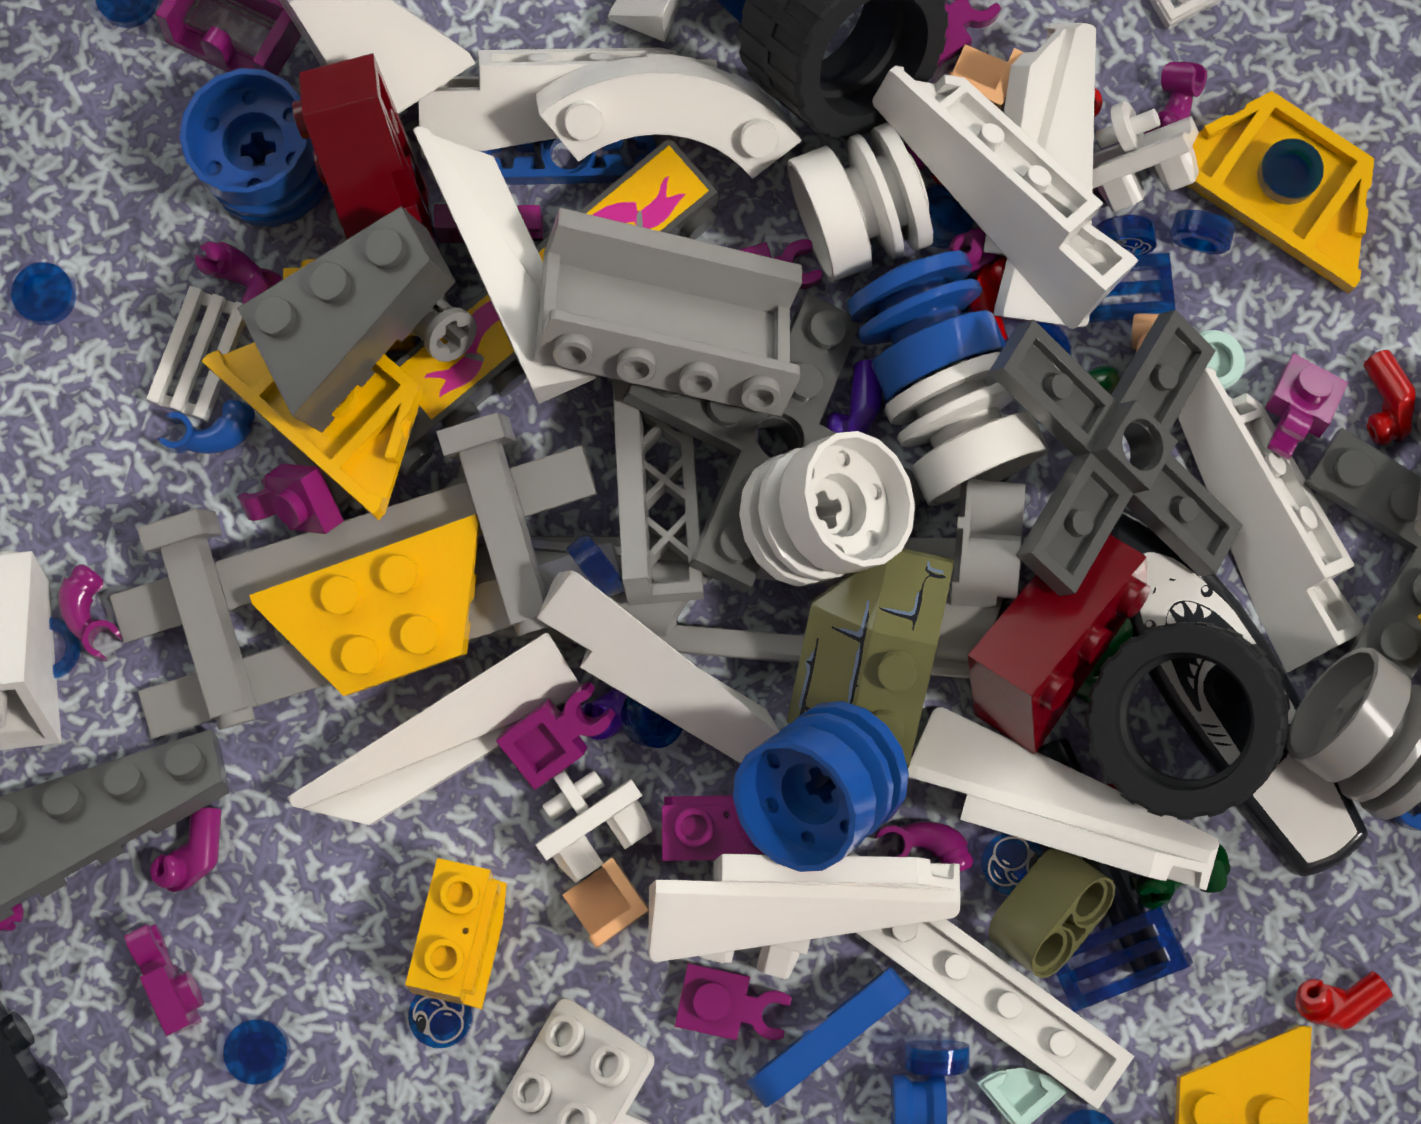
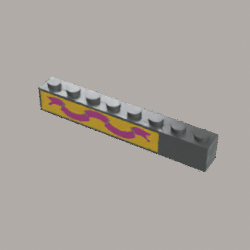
(657, 194)

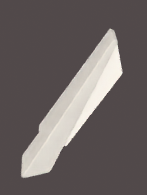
(501, 102)
(499, 251)
(1056, 804)

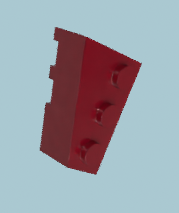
(360, 144)
(1050, 643)

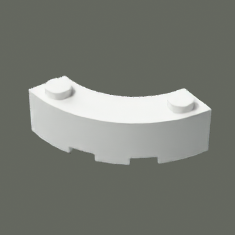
(666, 98)

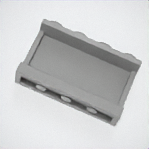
(667, 312)

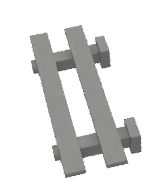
(204, 591)

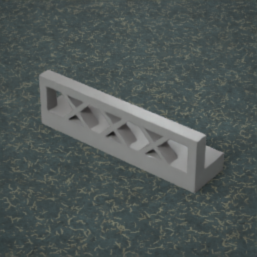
(635, 502)

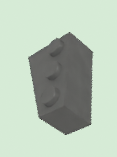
(344, 312)

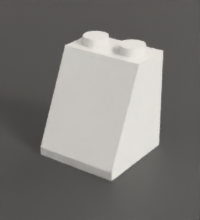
(408, 49)
(26, 655)

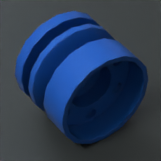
(229, 131)
(922, 317)
(820, 786)

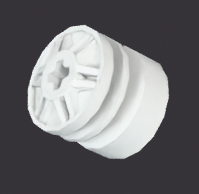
(870, 199)
(963, 422)
(827, 509)

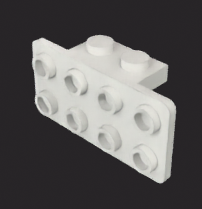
(576, 1073)

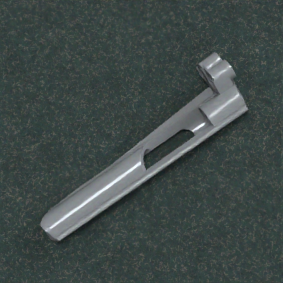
(978, 592)

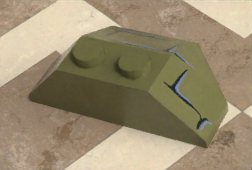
(876, 642)

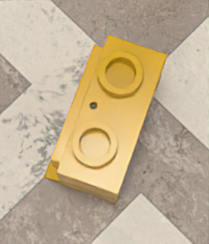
(458, 934)

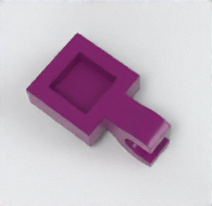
(1305, 402)
(297, 497)

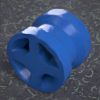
(918, 1100)

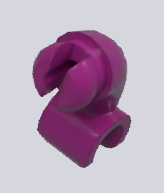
(1184, 82)
(231, 264)
(75, 606)
(937, 838)

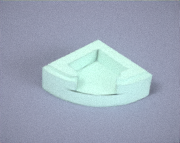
(1021, 1093)

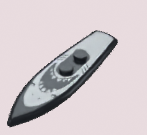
(1294, 807)

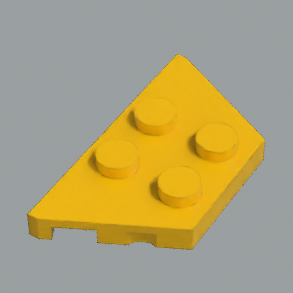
(1319, 231)
(363, 441)
(382, 609)
(1251, 1085)

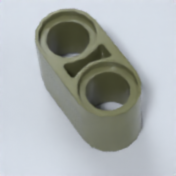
(1051, 912)

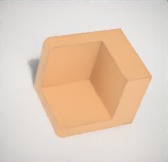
(986, 73)
(606, 902)

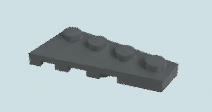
(96, 811)

